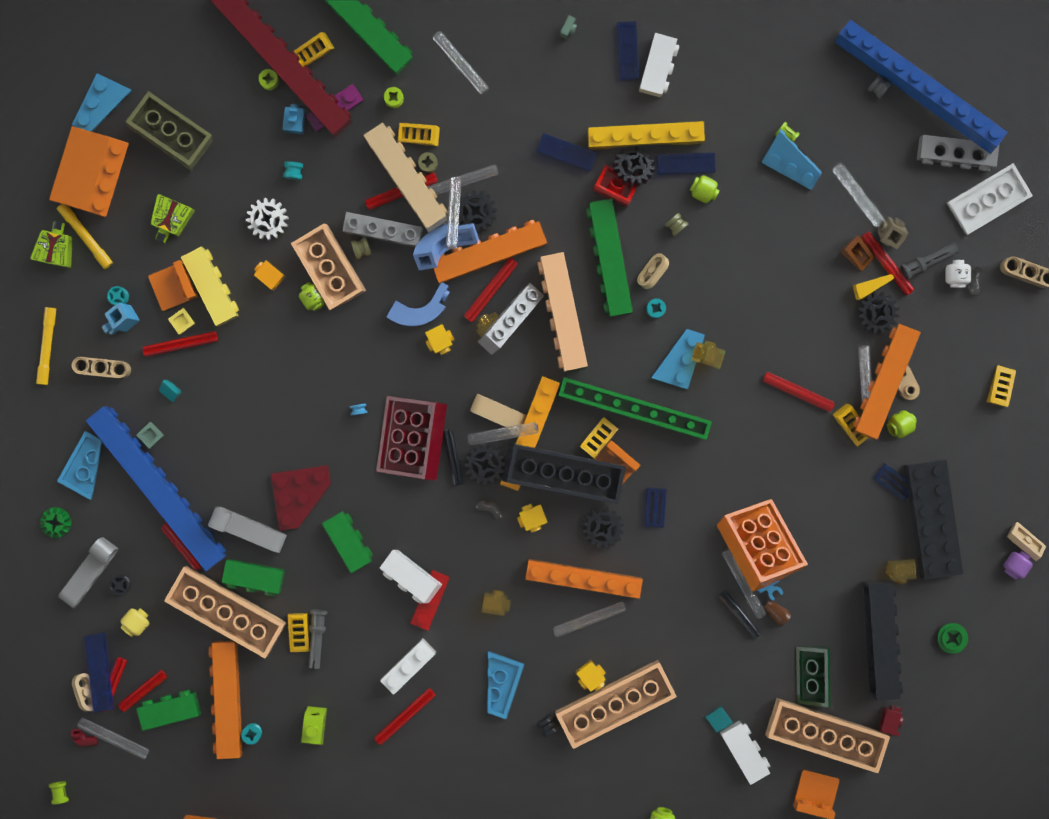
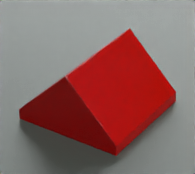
(611, 188)

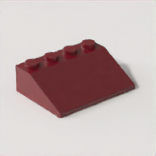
(411, 438)

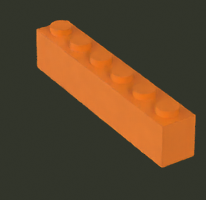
(490, 252)
(887, 381)
(583, 578)
(226, 699)

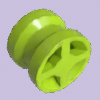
(269, 83)
(396, 100)

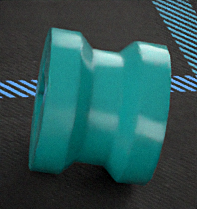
(293, 170)
(114, 295)
(653, 310)
(254, 731)

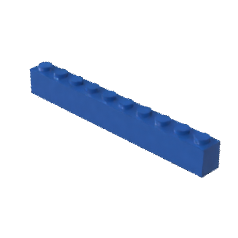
(920, 87)
(156, 488)

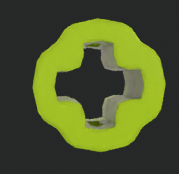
(792, 135)
(58, 792)

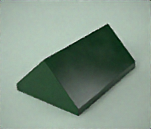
(813, 675)

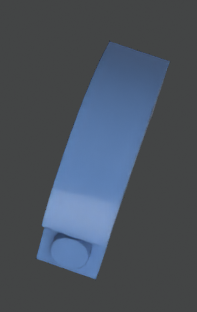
(433, 245)
(421, 316)

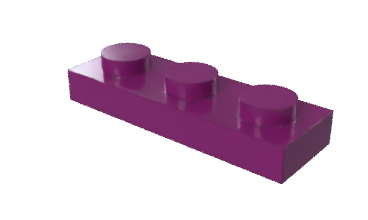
(347, 98)

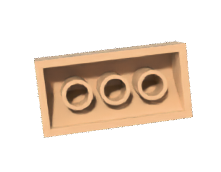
(328, 266)

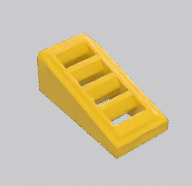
(315, 40)
(434, 134)
(863, 289)
(993, 390)
(839, 414)
(591, 452)
(298, 616)

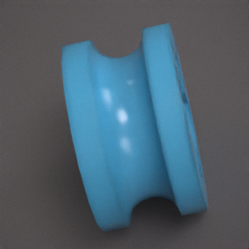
(358, 409)

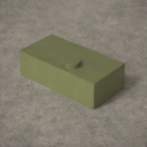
(169, 131)

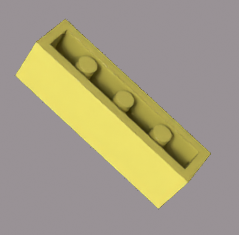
(210, 287)

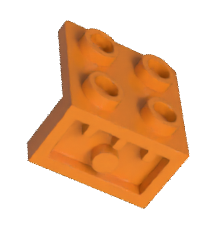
(173, 286)
(614, 454)
(816, 794)

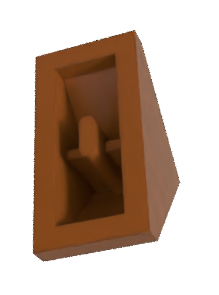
(857, 253)

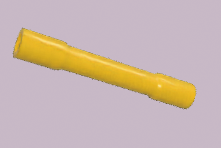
(72, 219)
(43, 368)

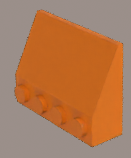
(88, 171)
(761, 544)

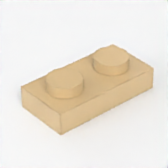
(1026, 541)

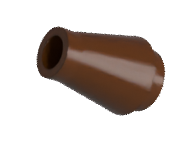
(777, 612)

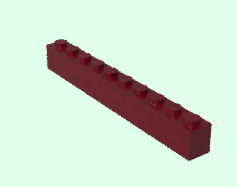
(285, 64)

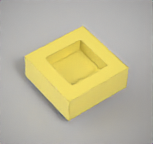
(181, 321)

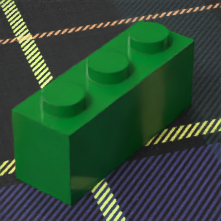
(348, 541)
(253, 577)
(168, 710)

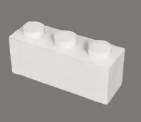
(659, 65)
(410, 577)
(408, 666)
(745, 752)

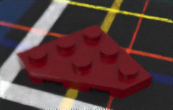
(298, 493)

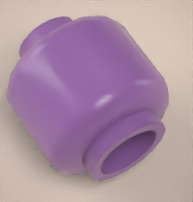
(1018, 565)

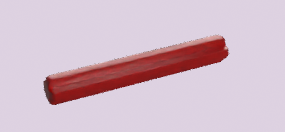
(394, 194)
(887, 263)
(491, 290)
(179, 344)
(798, 391)
(405, 716)

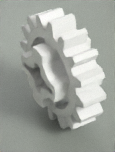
(258, 223)

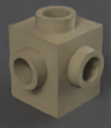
(892, 232)

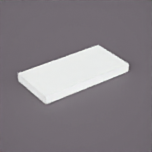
(989, 199)

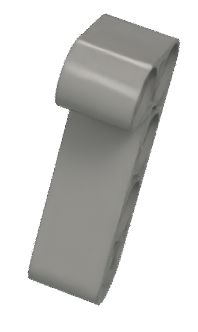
(247, 529)
(100, 556)

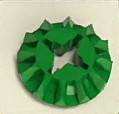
(62, 517)
(961, 638)

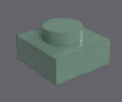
(569, 27)
(150, 435)

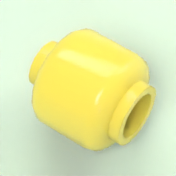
(134, 622)

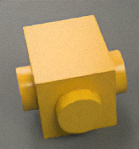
(439, 340)
(532, 517)
(591, 676)

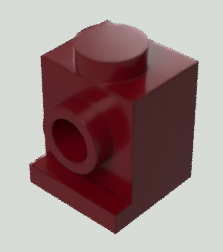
(891, 720)

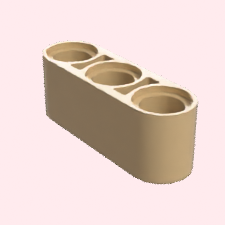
(1019, 271)
(92, 364)
(496, 412)

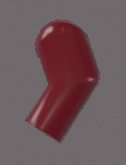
(82, 740)

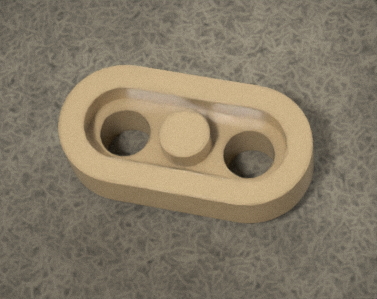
(653, 271)
(909, 381)
(83, 692)

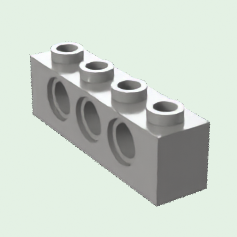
(927, 154)
(382, 229)
(510, 318)

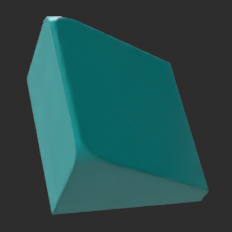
(169, 390)
(719, 719)

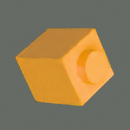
(269, 275)

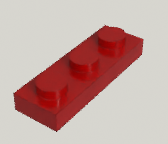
(425, 612)

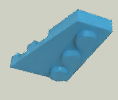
(99, 102)
(791, 162)
(678, 365)
(83, 466)
(502, 683)

